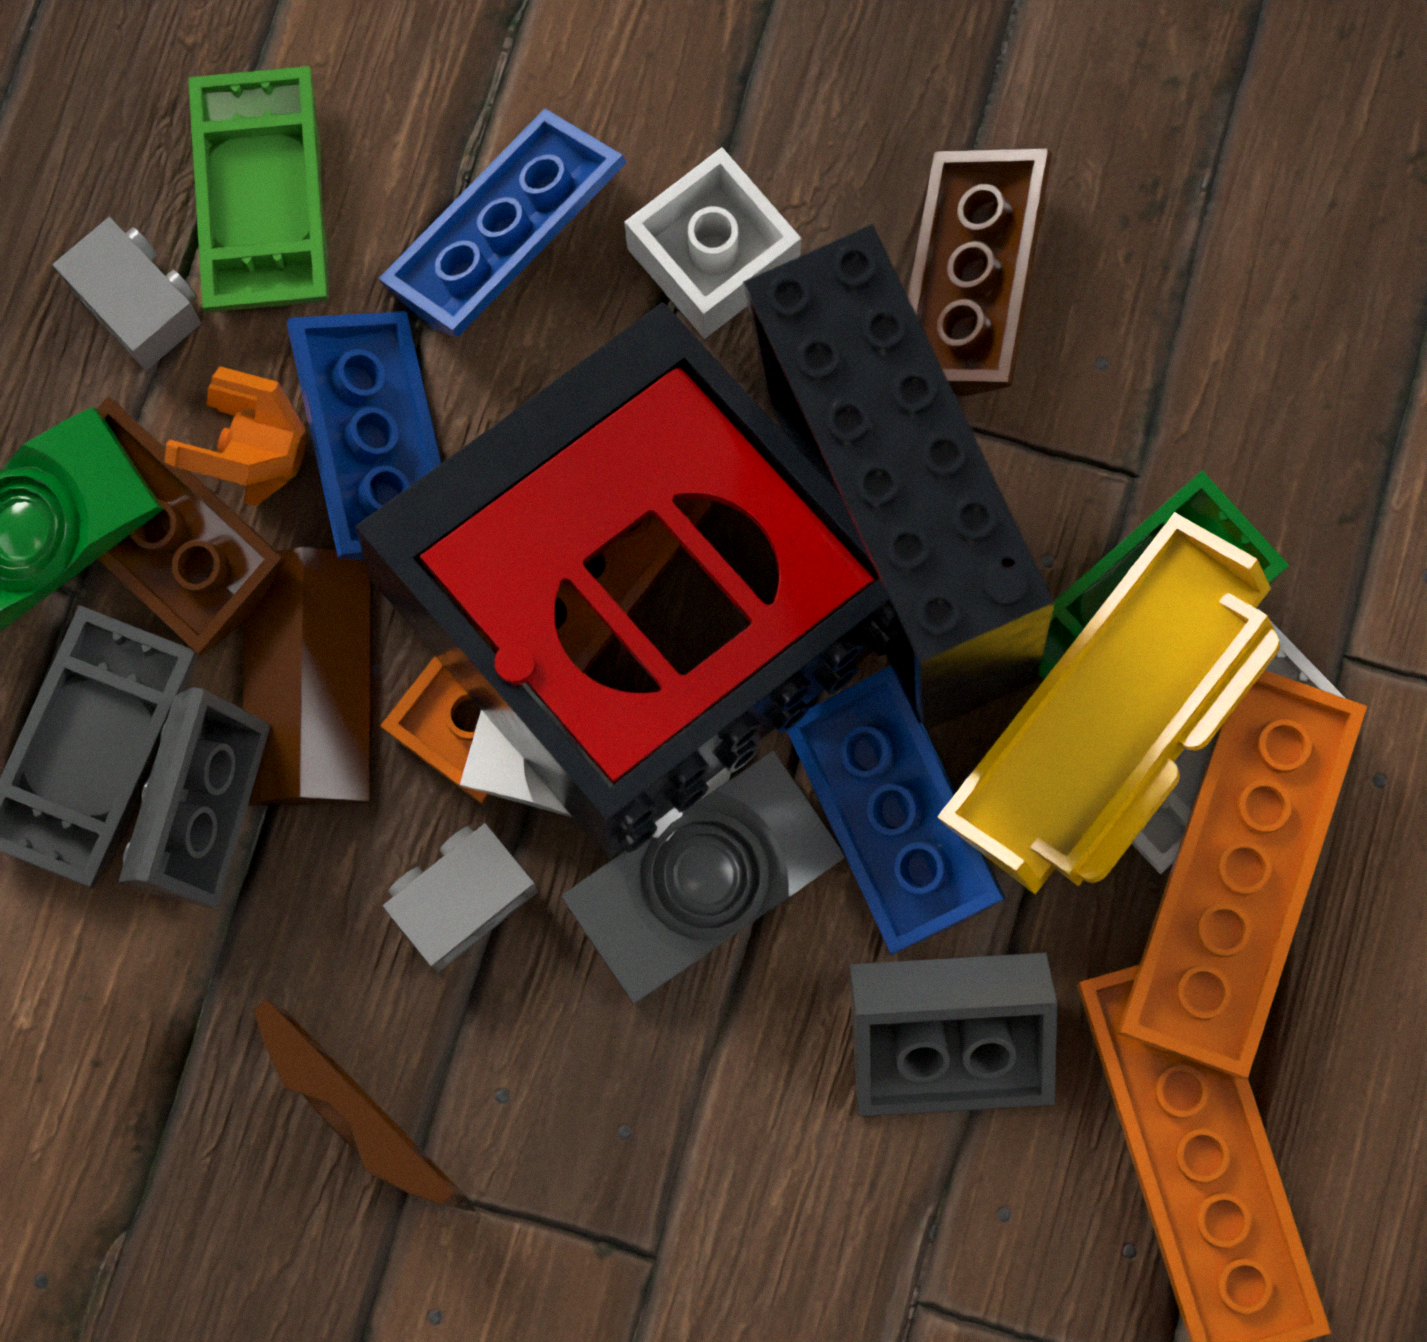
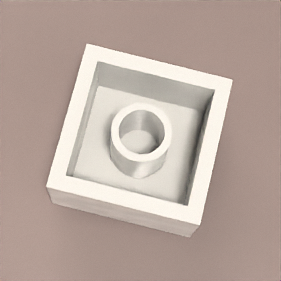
(709, 239)

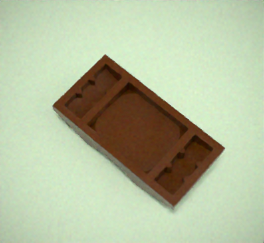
(349, 1110)

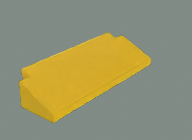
(1118, 709)

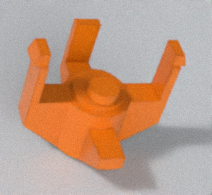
(261, 445)

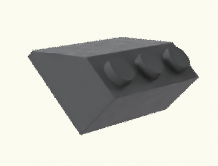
(195, 800)
(953, 1034)

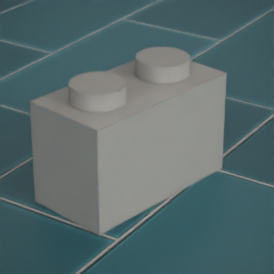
(128, 293)
(459, 895)

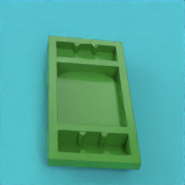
(258, 189)

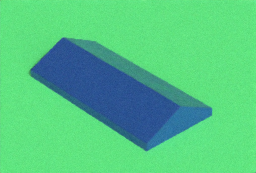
(501, 223)
(363, 413)
(884, 803)

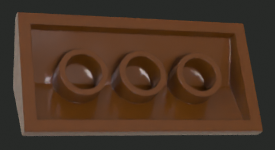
(978, 261)
(195, 557)
(312, 681)

